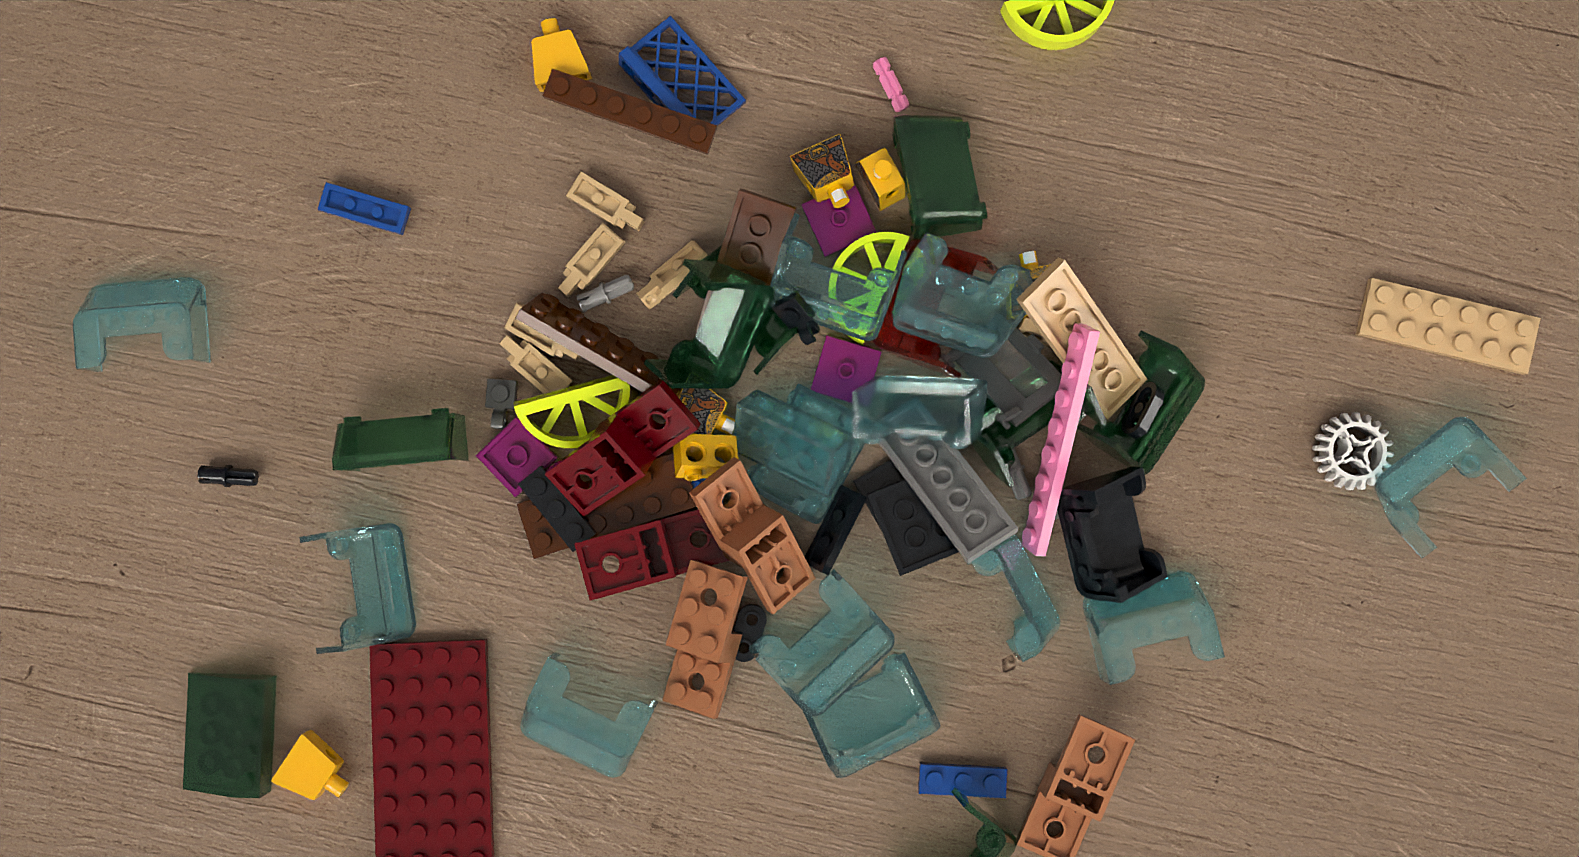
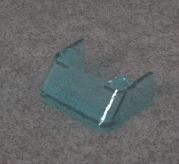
(837, 298)
(1455, 444)
(379, 585)

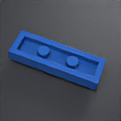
(364, 208)
(968, 779)

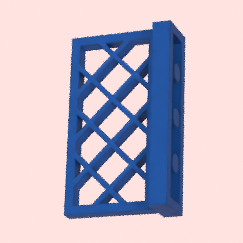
(659, 91)

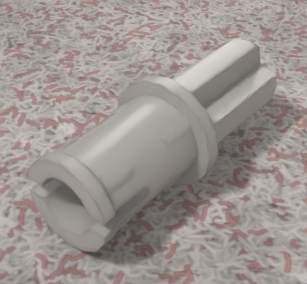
(605, 292)
(1021, 489)

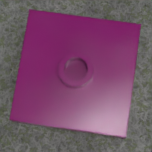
(838, 226)
(844, 368)
(515, 455)

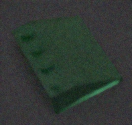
(229, 734)

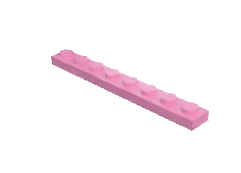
(1060, 438)

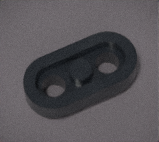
(1143, 410)
(750, 632)

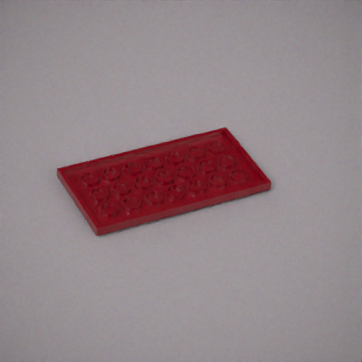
(431, 749)

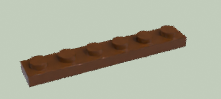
(630, 111)

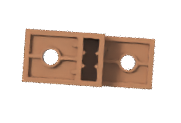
(752, 535)
(704, 639)
(1075, 789)

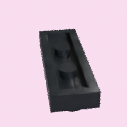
(557, 509)
(834, 529)

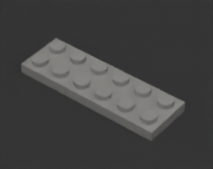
(951, 493)

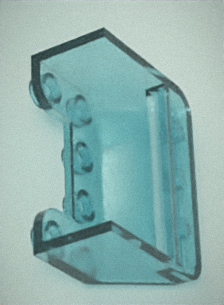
(957, 306)
(143, 307)
(920, 406)
(1158, 614)
(829, 654)
(578, 730)

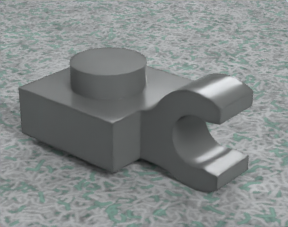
(500, 398)

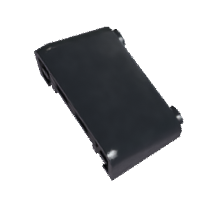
(1106, 537)

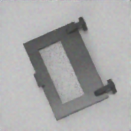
(1016, 376)

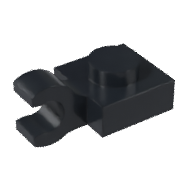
(797, 313)

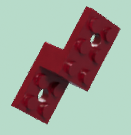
(622, 448)
(645, 554)

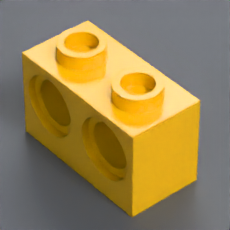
(704, 450)

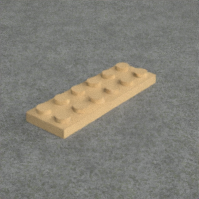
(1058, 302)
(1448, 326)

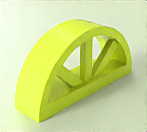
(1032, 35)
(867, 242)
(559, 398)

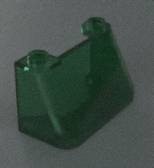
(938, 174)

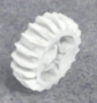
(1338, 431)

